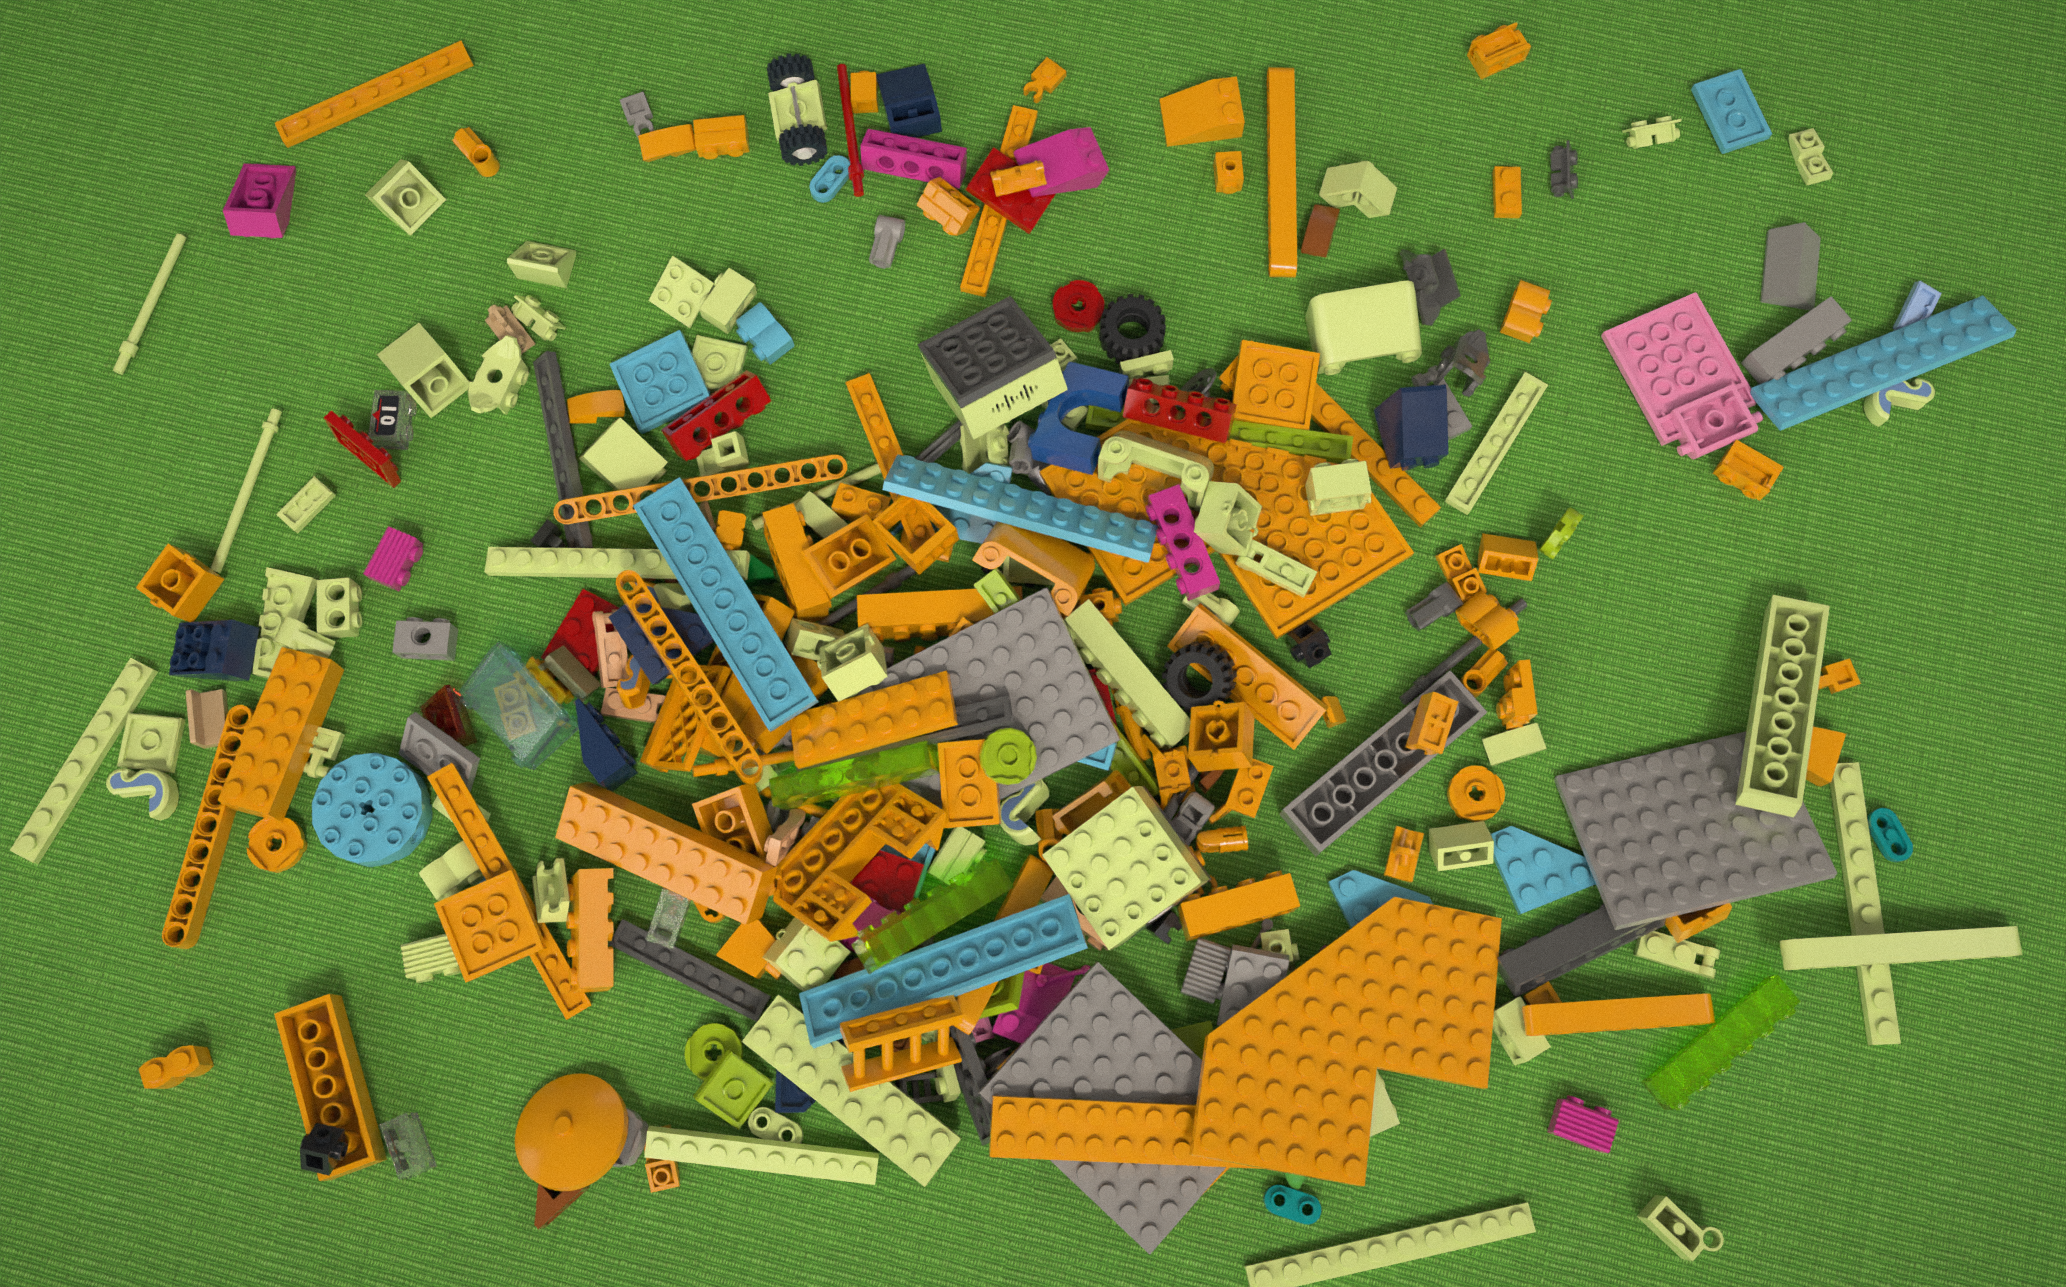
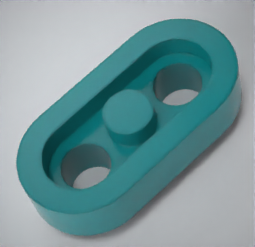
(1889, 834)
(1292, 1204)

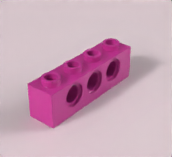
(913, 157)
(1172, 502)

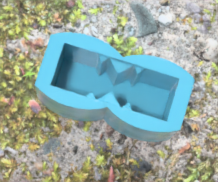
(764, 333)

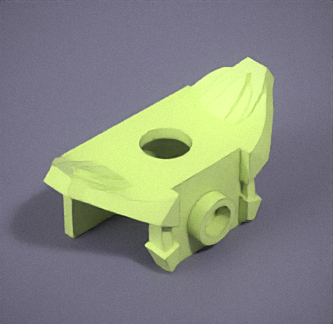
(505, 357)
(986, 448)

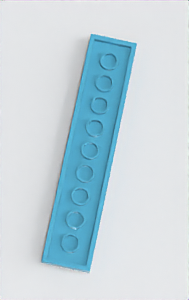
(1882, 362)
(1021, 507)
(725, 604)
(946, 967)

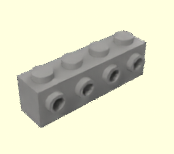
(1797, 341)

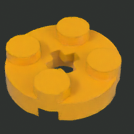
(1485, 781)
(275, 860)

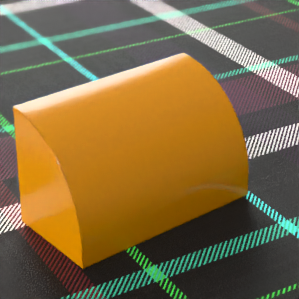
(1507, 557)

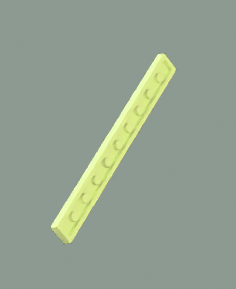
(588, 562)
(1863, 900)
(1392, 1247)

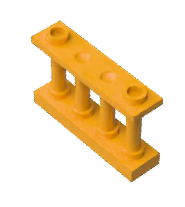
(895, 1025)

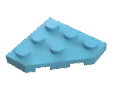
(970, 526)
(1537, 869)
(1363, 894)

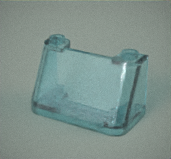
(517, 707)

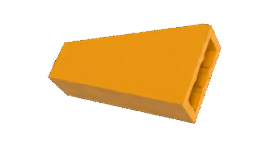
(753, 725)

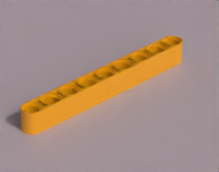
(1281, 172)
(687, 663)
(202, 838)

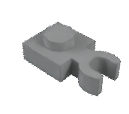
(637, 112)

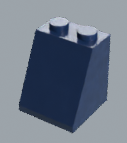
(1414, 426)

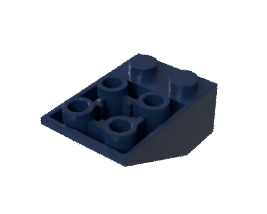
(909, 102)
(214, 650)
(600, 753)

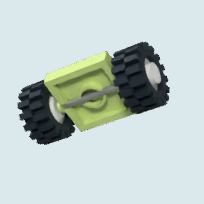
(797, 109)

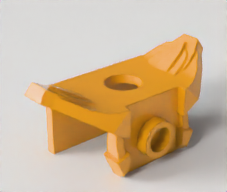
(1171, 770)
(1246, 791)

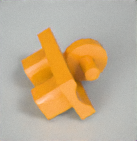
(1403, 854)

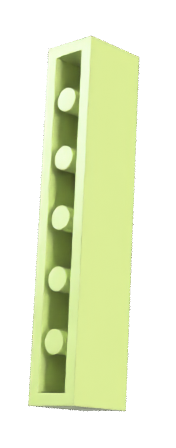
(1127, 676)

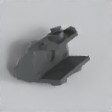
(1432, 282)
(1473, 345)

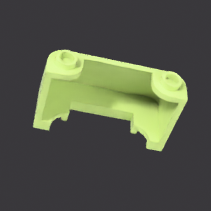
(1364, 325)
(1129, 448)

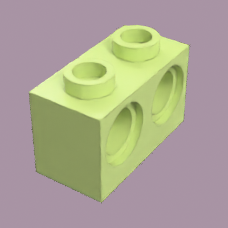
(330, 609)
(807, 637)

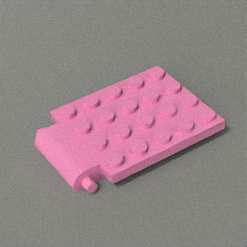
(1684, 377)

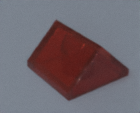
(449, 715)

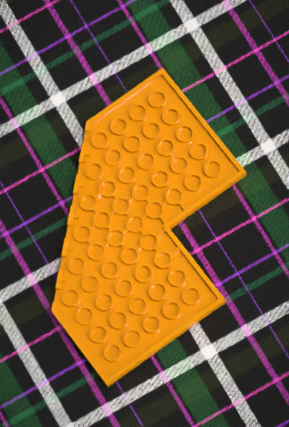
(1341, 546)
(1297, 1067)

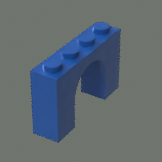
(1066, 448)

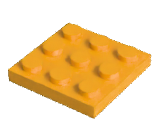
(1275, 385)
(490, 925)

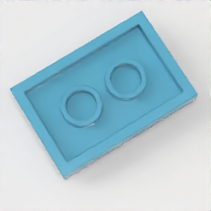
(1731, 111)

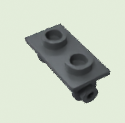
(1566, 180)

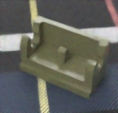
(571, 673)

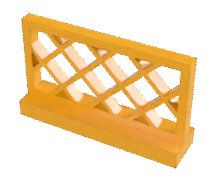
(663, 744)

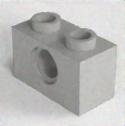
(439, 647)

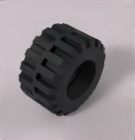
(1136, 311)
(1213, 660)

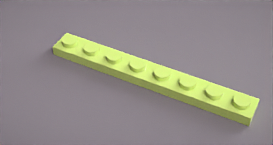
(83, 761)
(761, 1155)

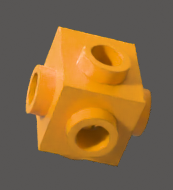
(1102, 597)

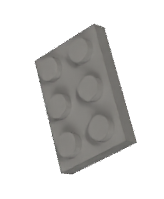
(433, 749)
(1249, 976)

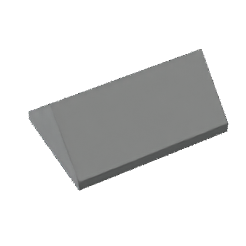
(1791, 266)

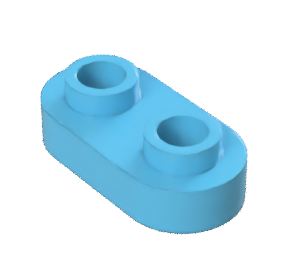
(828, 179)

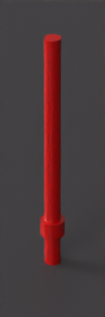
(855, 169)

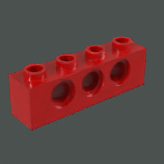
(1166, 415)
(680, 431)

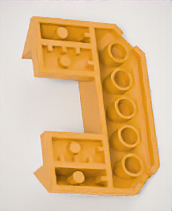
(819, 869)

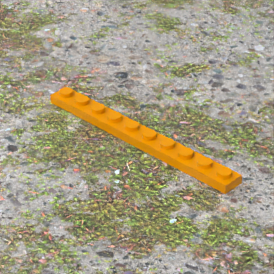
(493, 862)

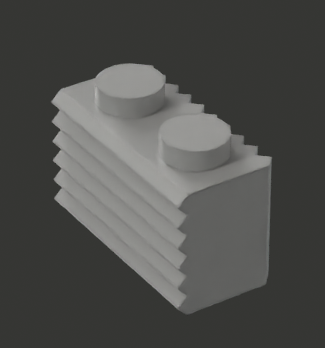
(1206, 971)

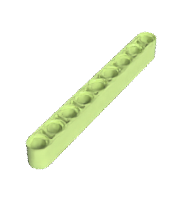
(1900, 948)

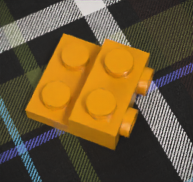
(1519, 703)

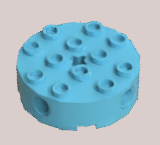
(344, 805)

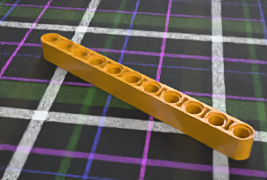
(714, 480)

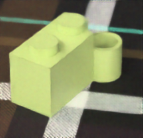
(1677, 1228)

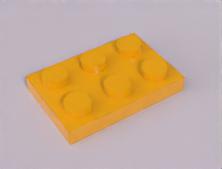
(966, 791)

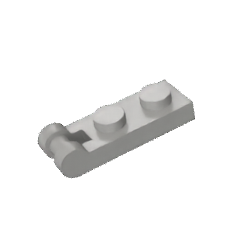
(1457, 420)

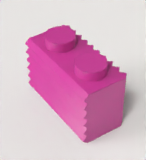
(393, 559)
(1583, 1125)

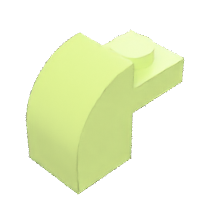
(726, 455)

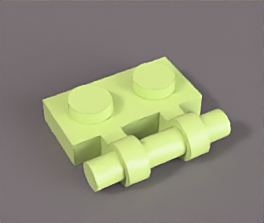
(325, 746)

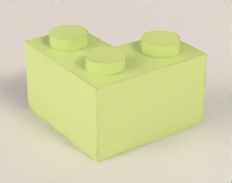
(1359, 186)

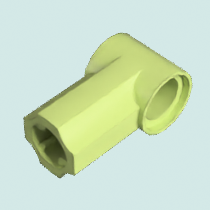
(1220, 607)
(298, 637)

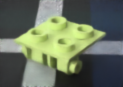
(681, 291)

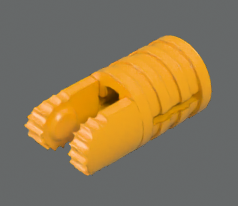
(1223, 840)

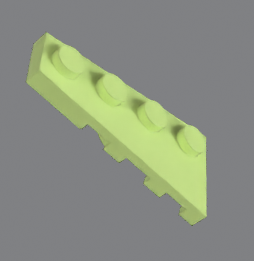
(285, 596)

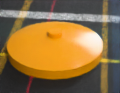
(571, 1132)

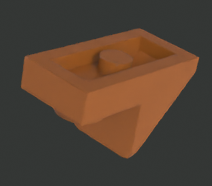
(551, 1205)

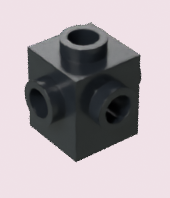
(1309, 644)
(323, 1149)

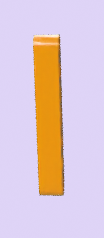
(1026, 894)
(1618, 1014)

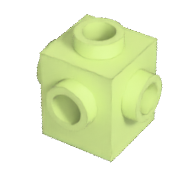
(1280, 942)

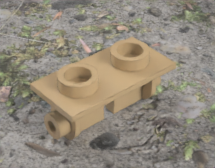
(504, 323)

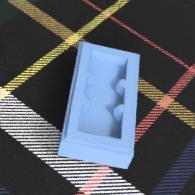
(1918, 305)

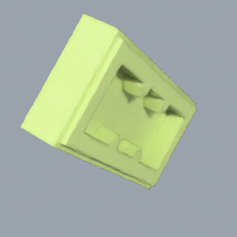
(305, 504)

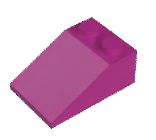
(1069, 160)
(260, 201)
(1034, 1004)

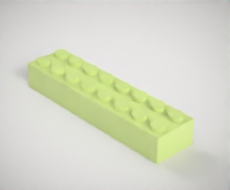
(1783, 706)
(877, 1113)

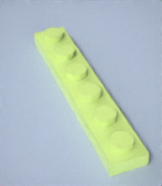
(1496, 443)

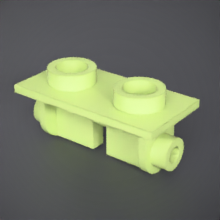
(1663, 130)
(529, 310)

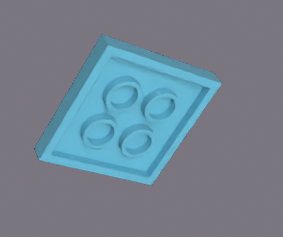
(660, 381)

